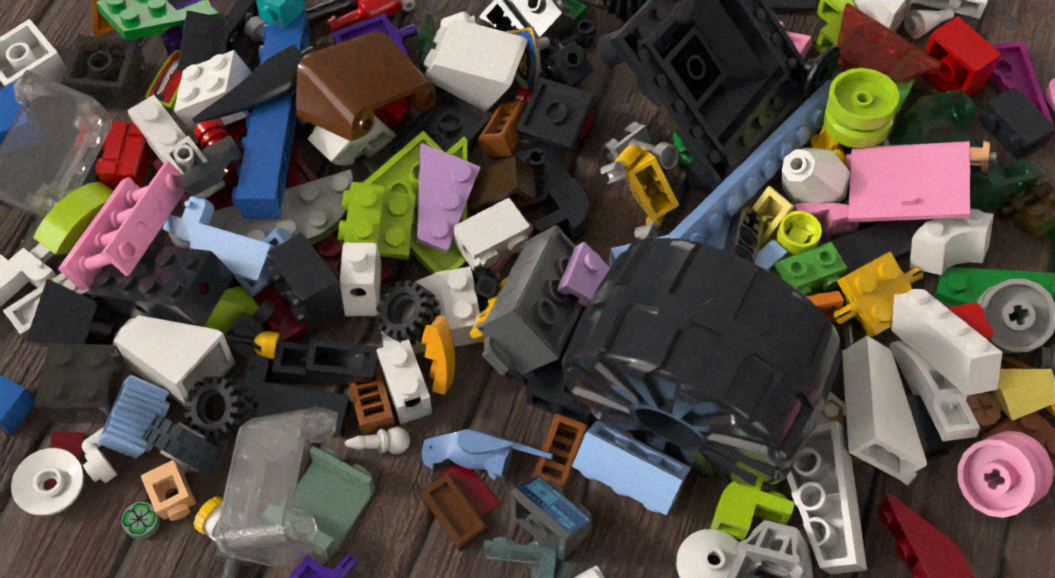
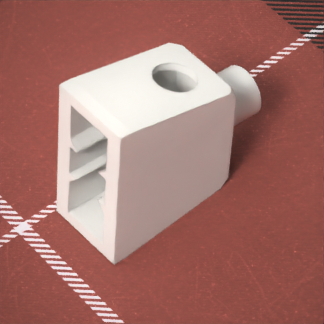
(360, 269)

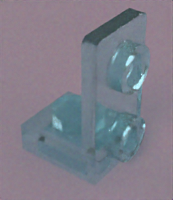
(533, 553)

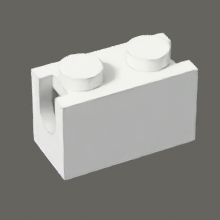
(491, 234)
(404, 381)

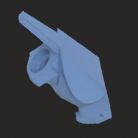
(475, 451)

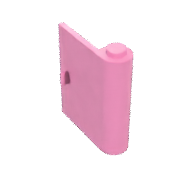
(909, 182)

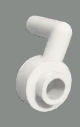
(97, 463)

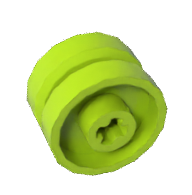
(861, 108)

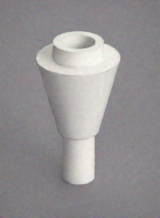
(922, 21)

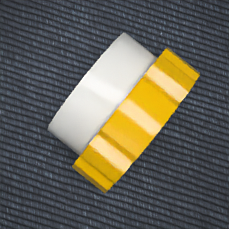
(208, 516)

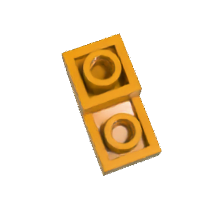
(441, 349)

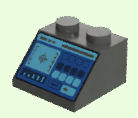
(549, 515)

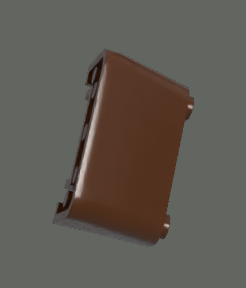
(352, 78)

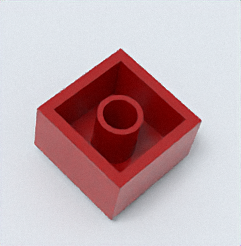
(965, 58)

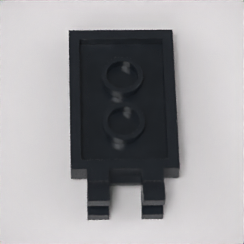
(445, 123)

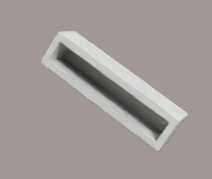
(946, 342)

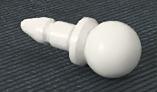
(394, 440)

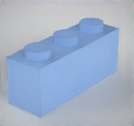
(630, 467)

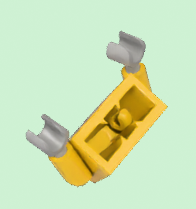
(646, 184)

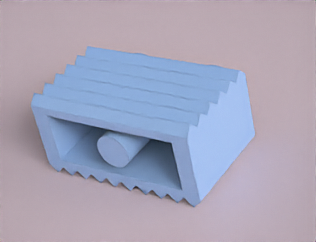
(131, 416)

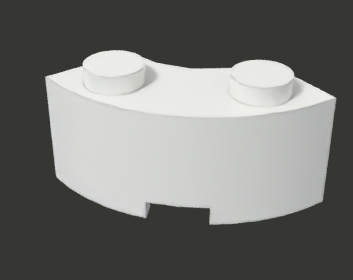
(344, 151)
(951, 242)

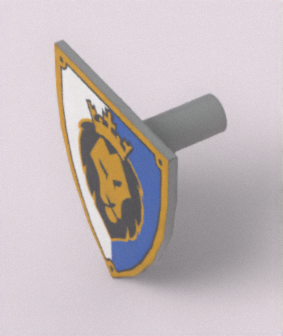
(530, 67)

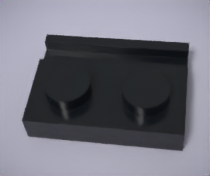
(202, 38)

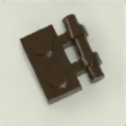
(1035, 218)

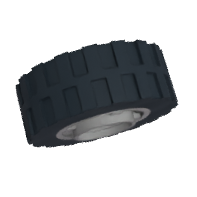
(183, 444)

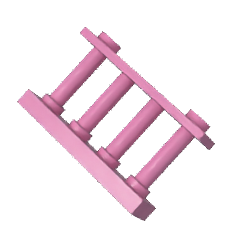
(124, 227)

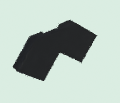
(212, 171)

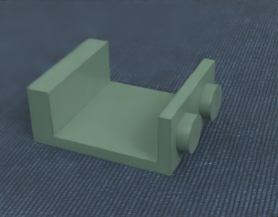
(333, 497)

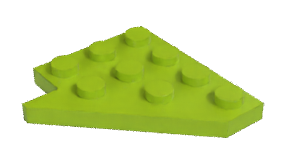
(402, 176)

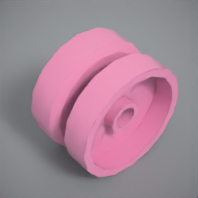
(1005, 473)

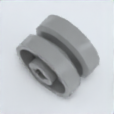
(1034, 312)

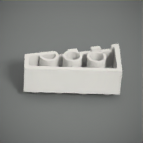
(827, 499)

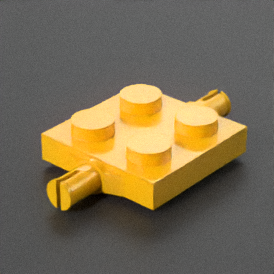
(871, 293)

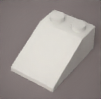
(457, 304)

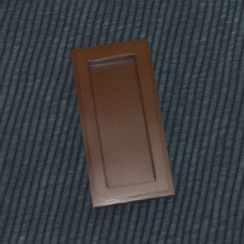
(453, 511)

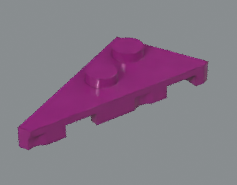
(1017, 71)

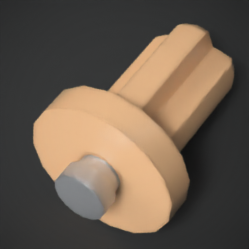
(981, 156)

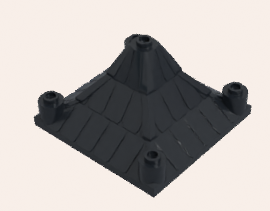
(714, 72)

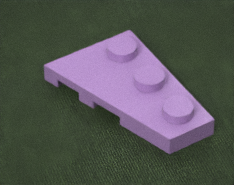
(443, 193)
(583, 273)

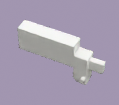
(24, 268)

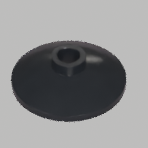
(820, 70)

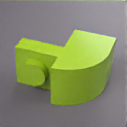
(742, 502)

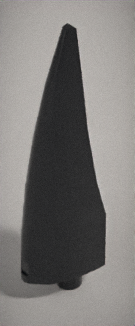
(270, 81)

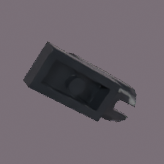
(549, 392)

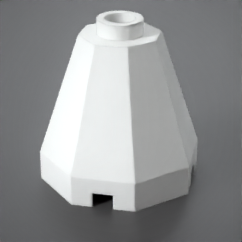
(814, 176)

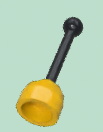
(264, 343)

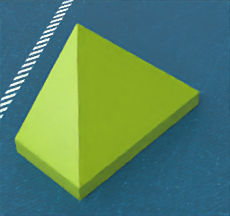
(230, 307)

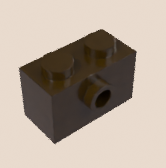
(504, 180)

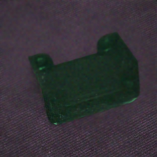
(944, 120)

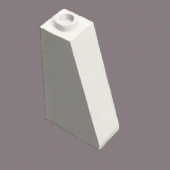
(878, 411)

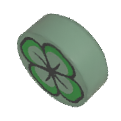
(140, 520)

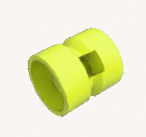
(798, 232)

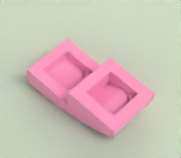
(830, 216)

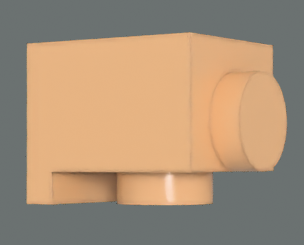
(161, 484)

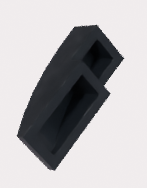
(323, 363)

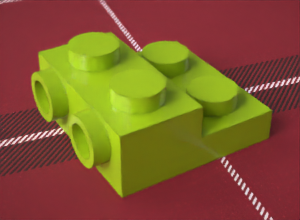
(378, 219)

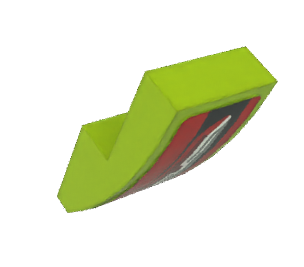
(167, 82)

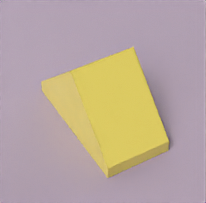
(771, 208)
(1024, 391)

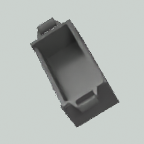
(529, 314)

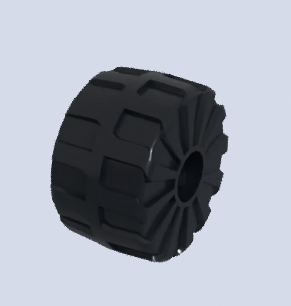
(704, 359)

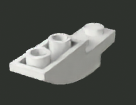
(168, 139)
(942, 399)

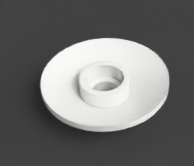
(35, 470)
(695, 549)

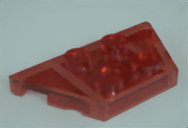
(875, 47)

